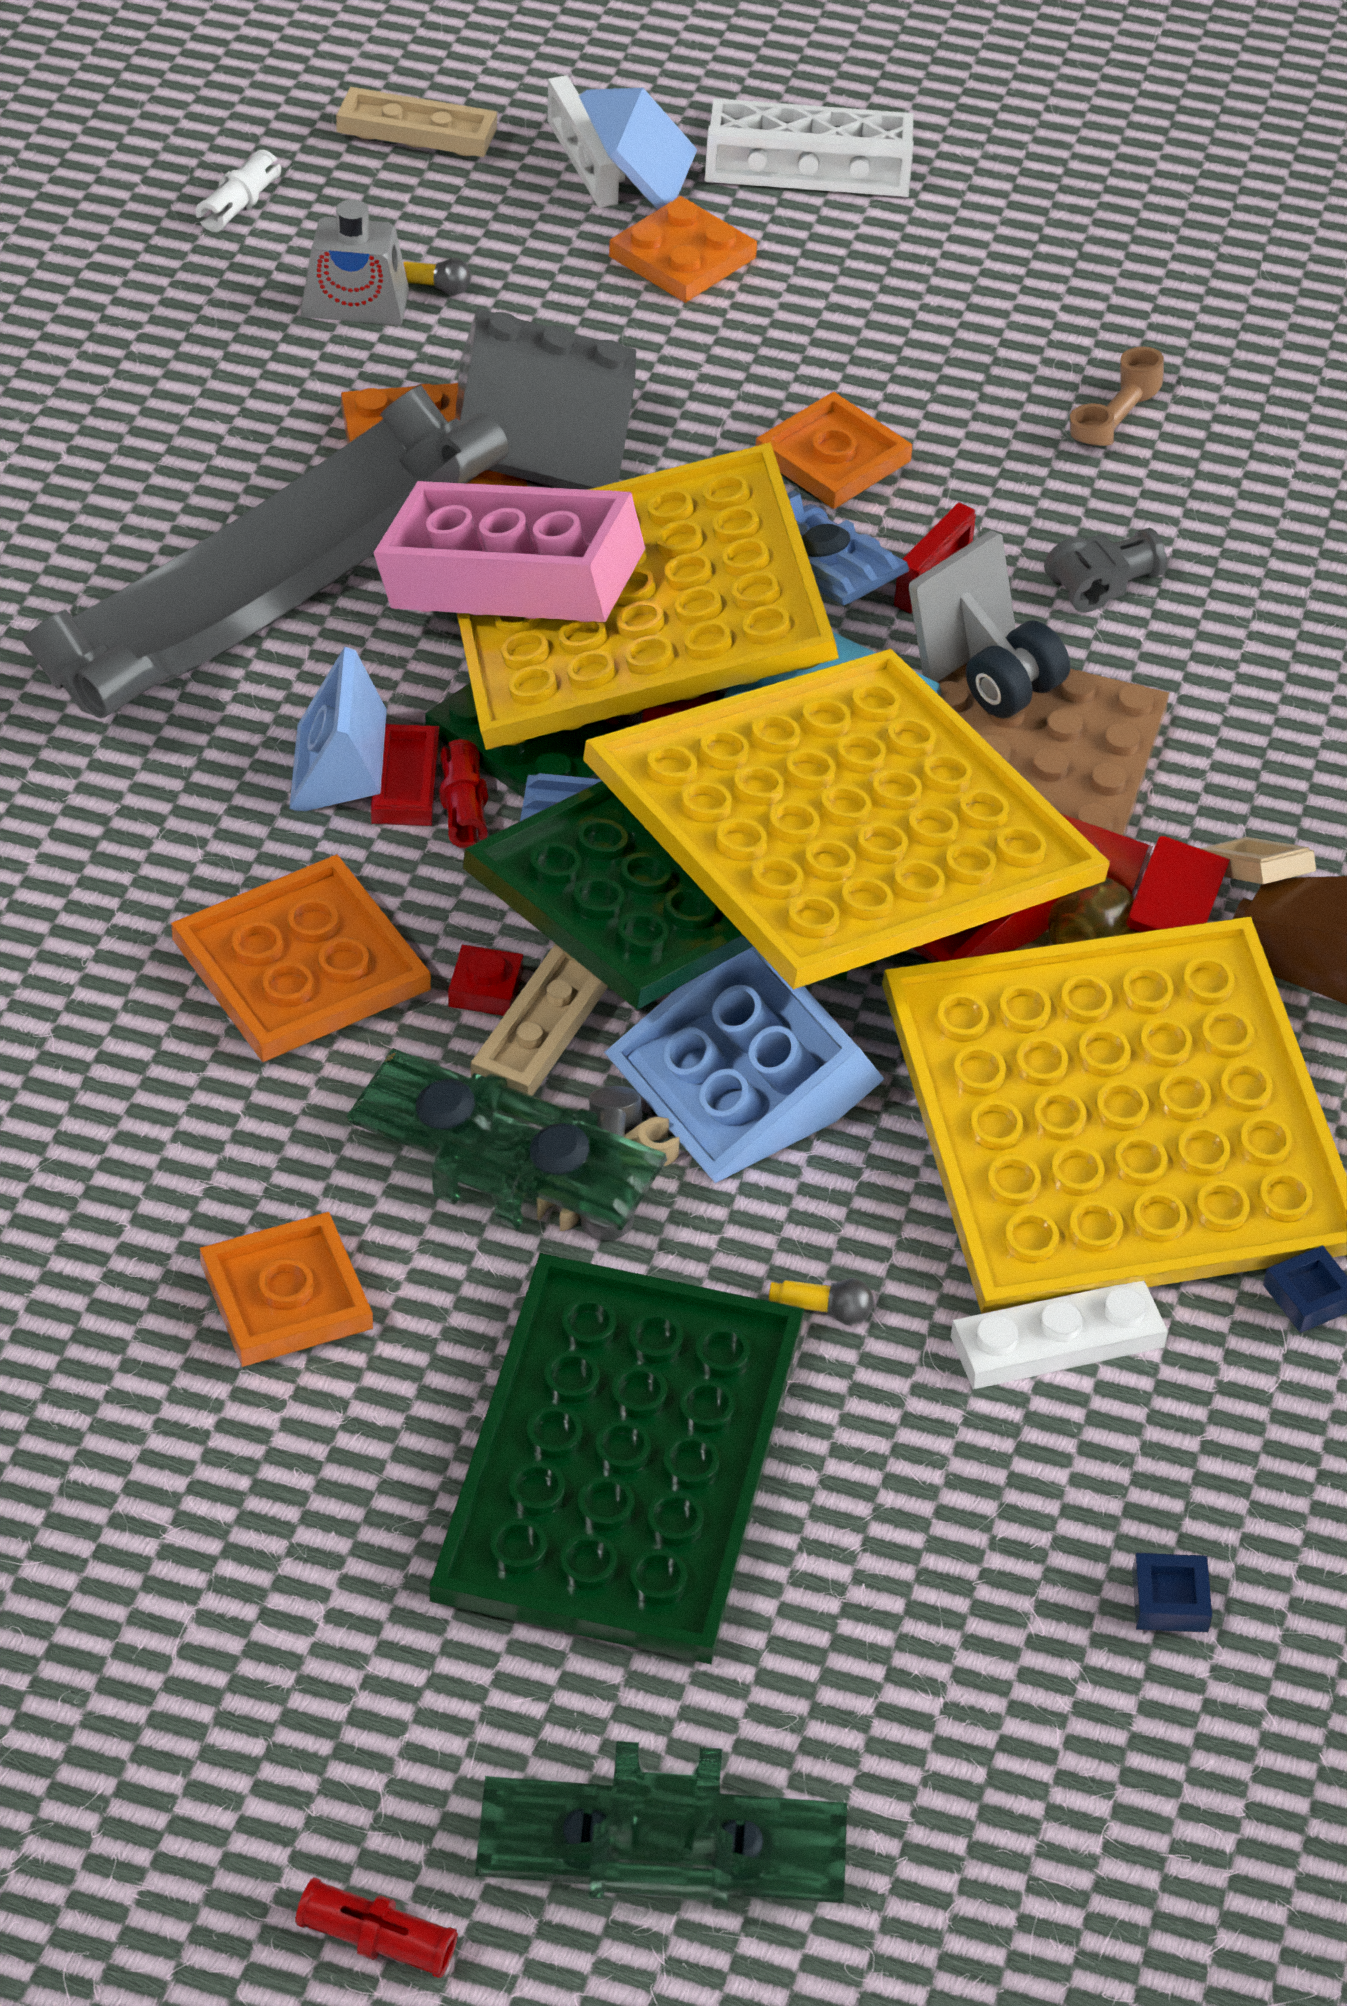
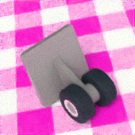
(963, 617)

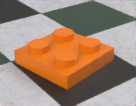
(682, 249)
(836, 449)
(286, 1288)

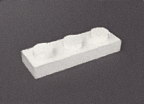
(582, 142)
(1058, 1334)

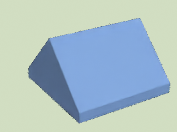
(641, 140)
(340, 739)

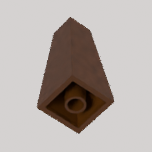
(1303, 931)

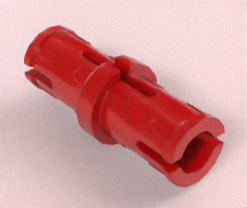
(463, 793)
(376, 1927)

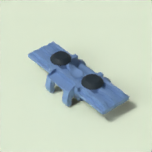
(841, 559)

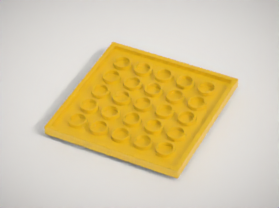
(706, 609)
(844, 816)
(1118, 1112)

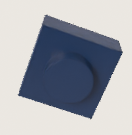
(1308, 1288)
(1172, 1592)

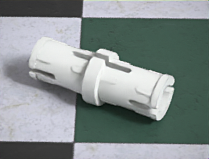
(238, 190)

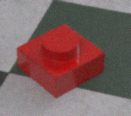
(485, 980)

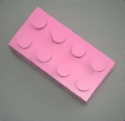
(510, 551)

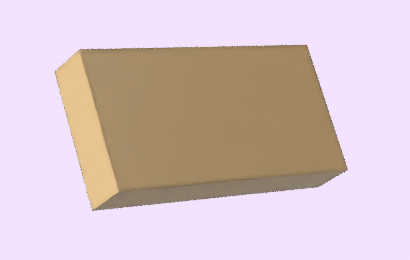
(1264, 860)

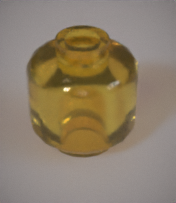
(1091, 913)

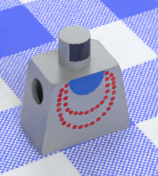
(355, 269)

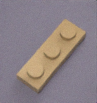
(416, 122)
(540, 1022)

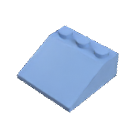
(743, 1064)

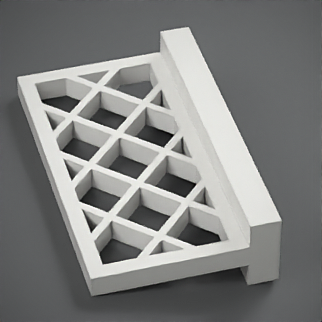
(817, 160)

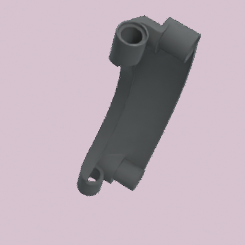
(261, 560)

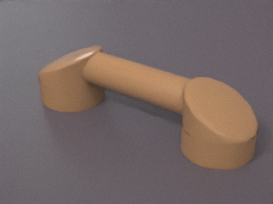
(1139, 380)

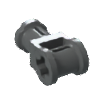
(1104, 566)

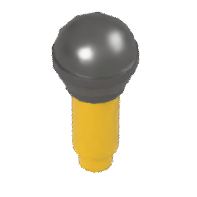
(450, 275)
(846, 1301)

